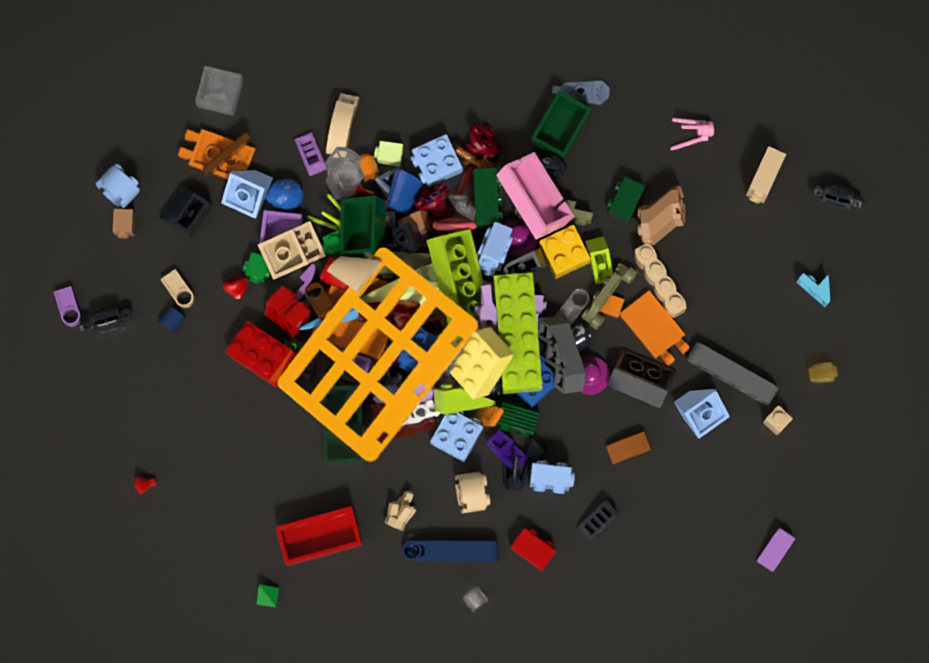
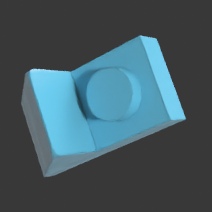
(819, 292)

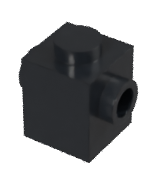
(408, 237)

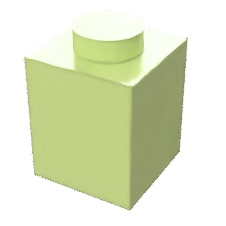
(389, 153)

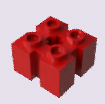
(287, 311)

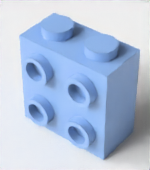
(436, 161)
(494, 248)
(457, 435)
(551, 477)

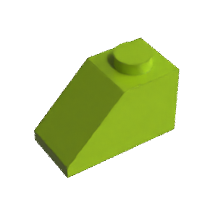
(600, 259)

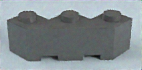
(562, 354)

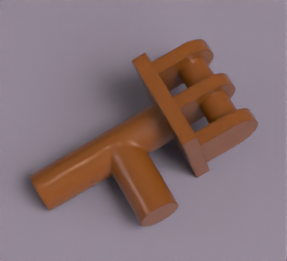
(481, 163)

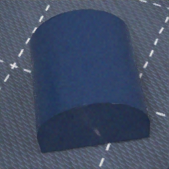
(172, 319)

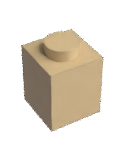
(777, 420)

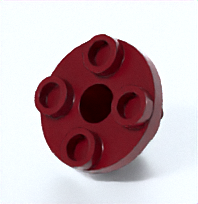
(482, 142)
(434, 200)

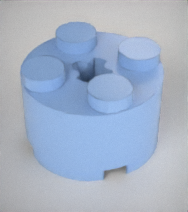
(118, 187)

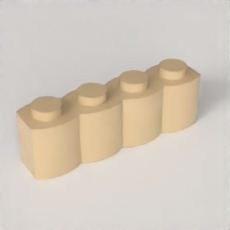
(657, 277)

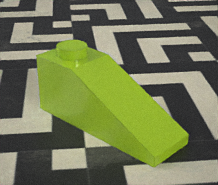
(453, 399)

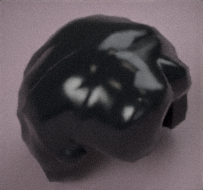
(553, 165)

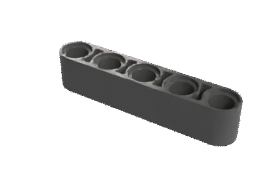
(732, 374)

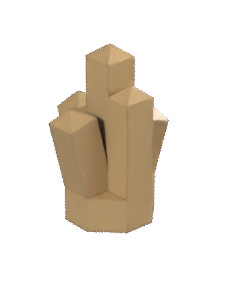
(400, 511)

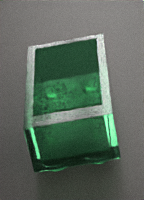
(335, 450)

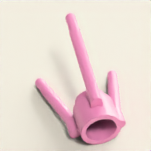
(703, 128)

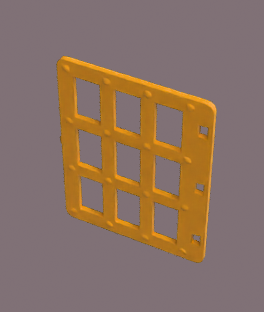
(405, 400)

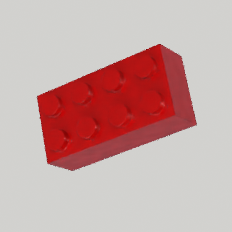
(319, 536)

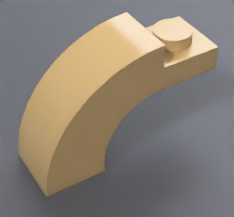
(341, 122)

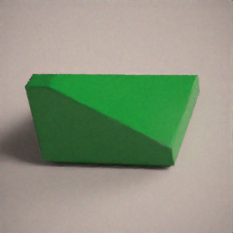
(267, 595)

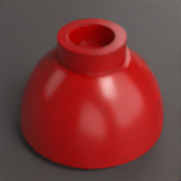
(236, 286)

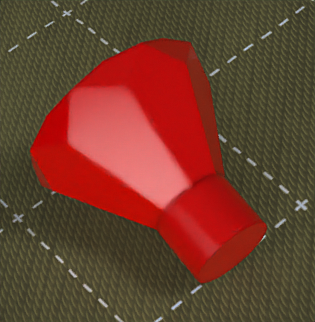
(143, 484)

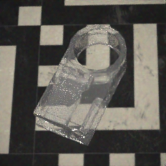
(570, 310)

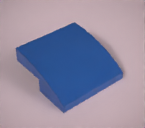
(404, 193)

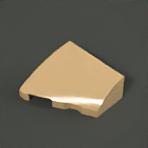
(354, 271)

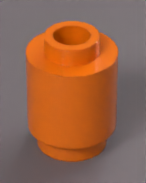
(369, 168)

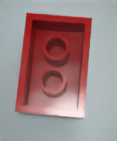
(260, 353)

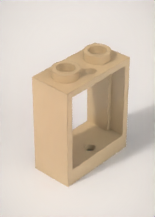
(765, 175)

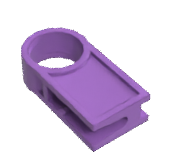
(67, 301)

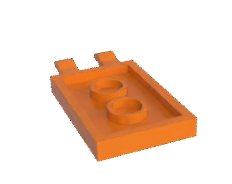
(209, 147)
(654, 327)

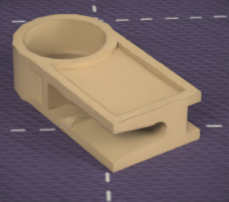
(175, 286)

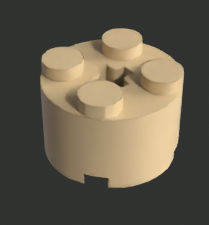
(471, 492)

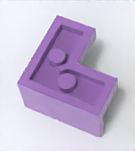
(277, 223)

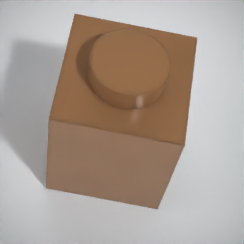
(124, 222)

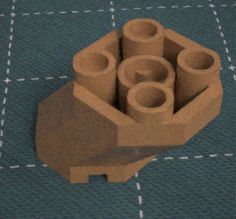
(662, 216)

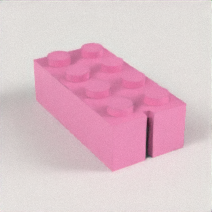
(534, 195)

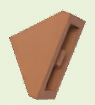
(422, 219)

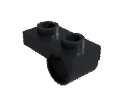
(394, 375)

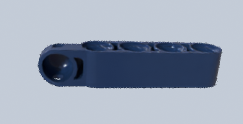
(451, 551)

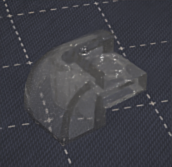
(343, 172)

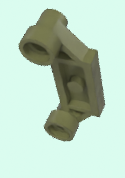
(600, 298)

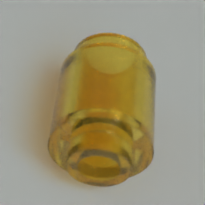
(822, 372)

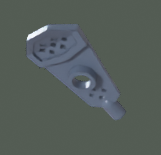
(590, 93)

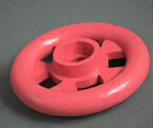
(454, 224)

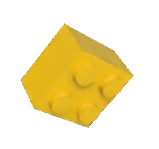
(565, 251)

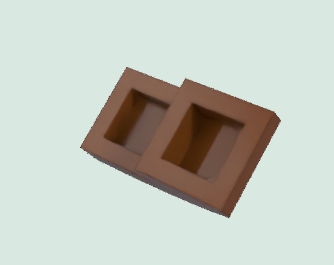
(628, 447)

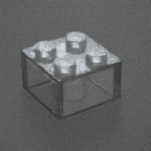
(219, 91)

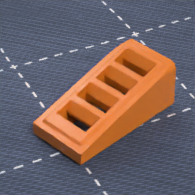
(489, 415)

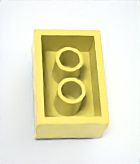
(481, 363)

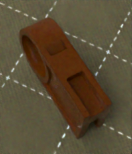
(321, 303)

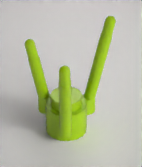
(337, 225)

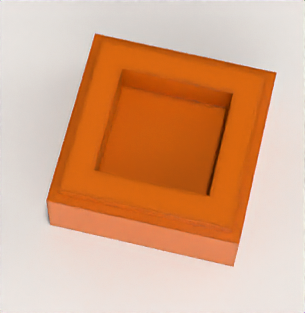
(613, 306)

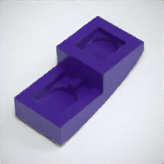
(505, 449)

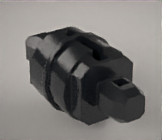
(838, 196)
(102, 314)

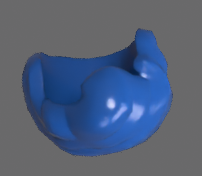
(285, 195)

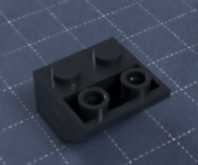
(186, 211)

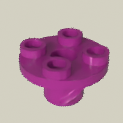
(523, 239)
(596, 375)

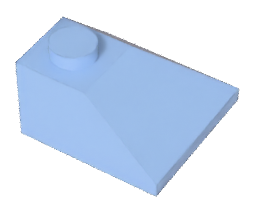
(246, 191)
(702, 410)

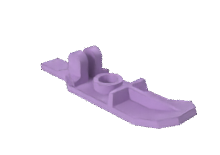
(487, 310)

